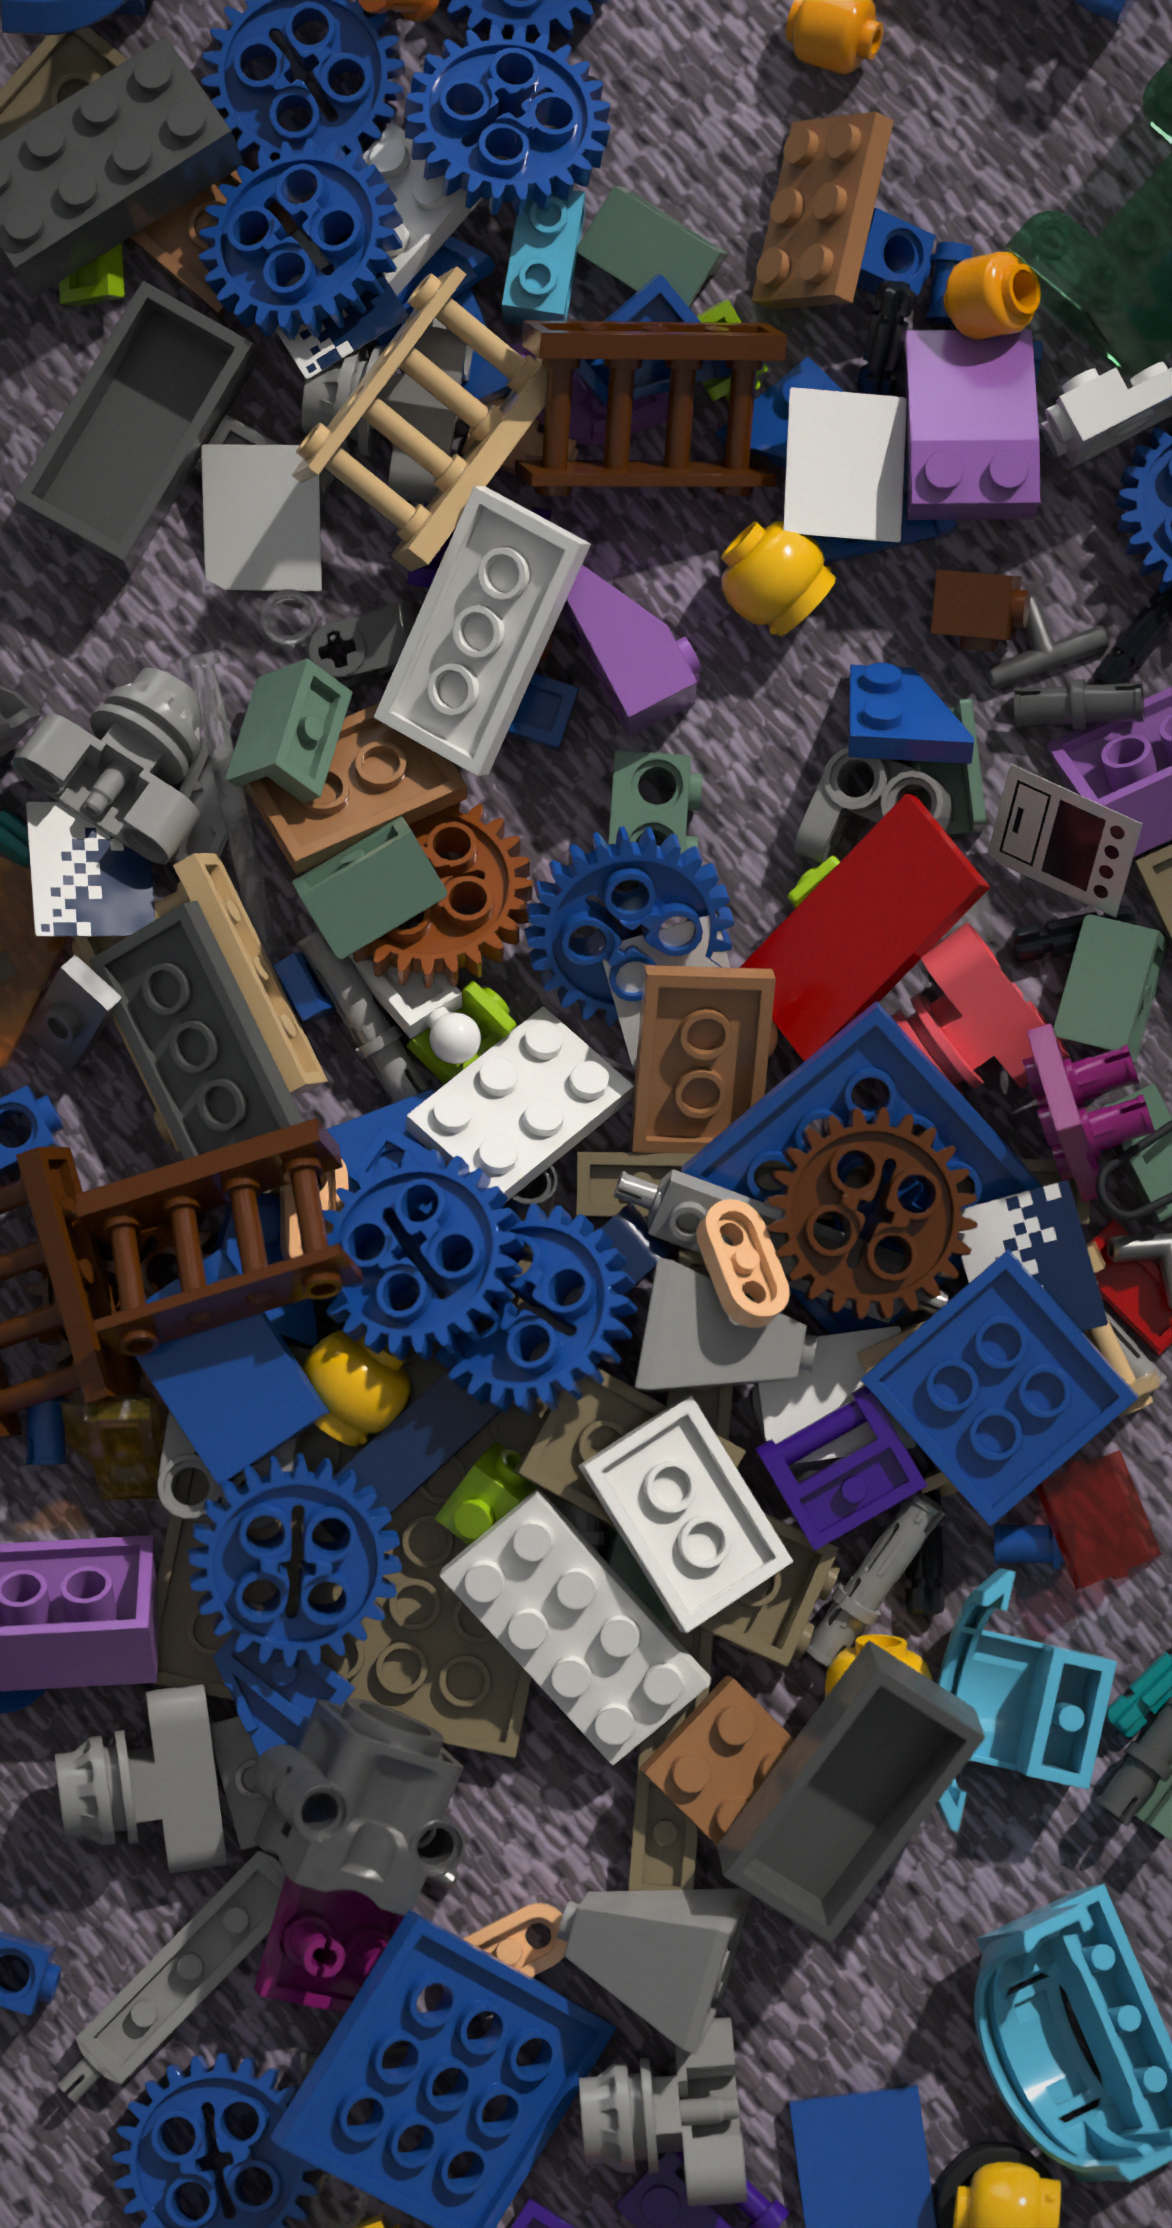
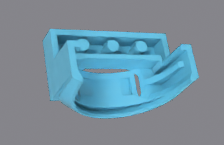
(1036, 2052)

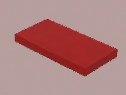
(866, 925)

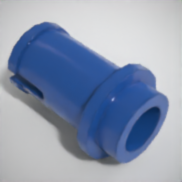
(944, 259)
(46, 1433)
(1026, 1544)

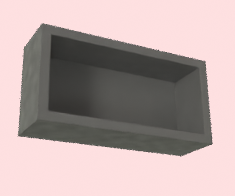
(107, 165)
(136, 428)
(850, 1792)

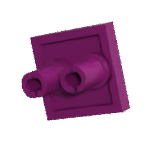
(1062, 1092)
(322, 1946)

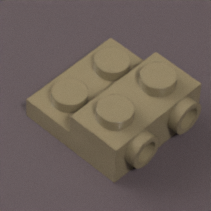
(775, 1614)

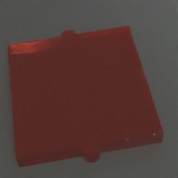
(1098, 1520)

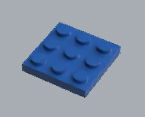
(999, 1387)

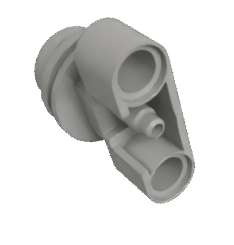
(331, 388)
(125, 774)
(171, 1781)
(692, 2112)

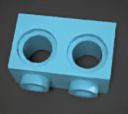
(543, 261)

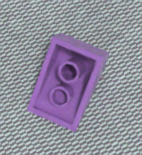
(971, 427)
(631, 653)

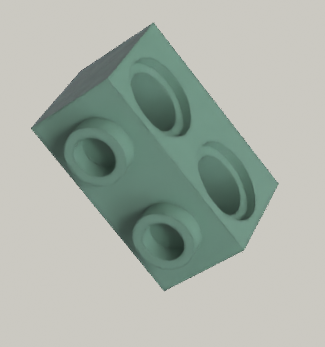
(636, 814)

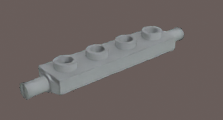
(683, 1201)
(179, 1976)

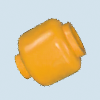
(834, 33)
(991, 295)

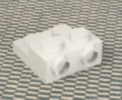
(1103, 413)

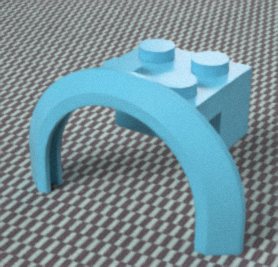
(1033, 1699)

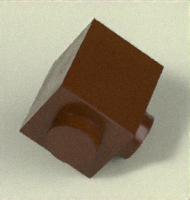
(979, 608)

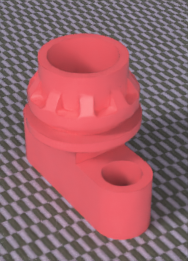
(975, 1017)

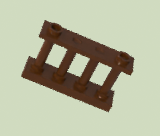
(622, 349)
(201, 1183)
(80, 1286)

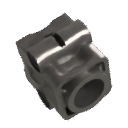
(361, 1804)

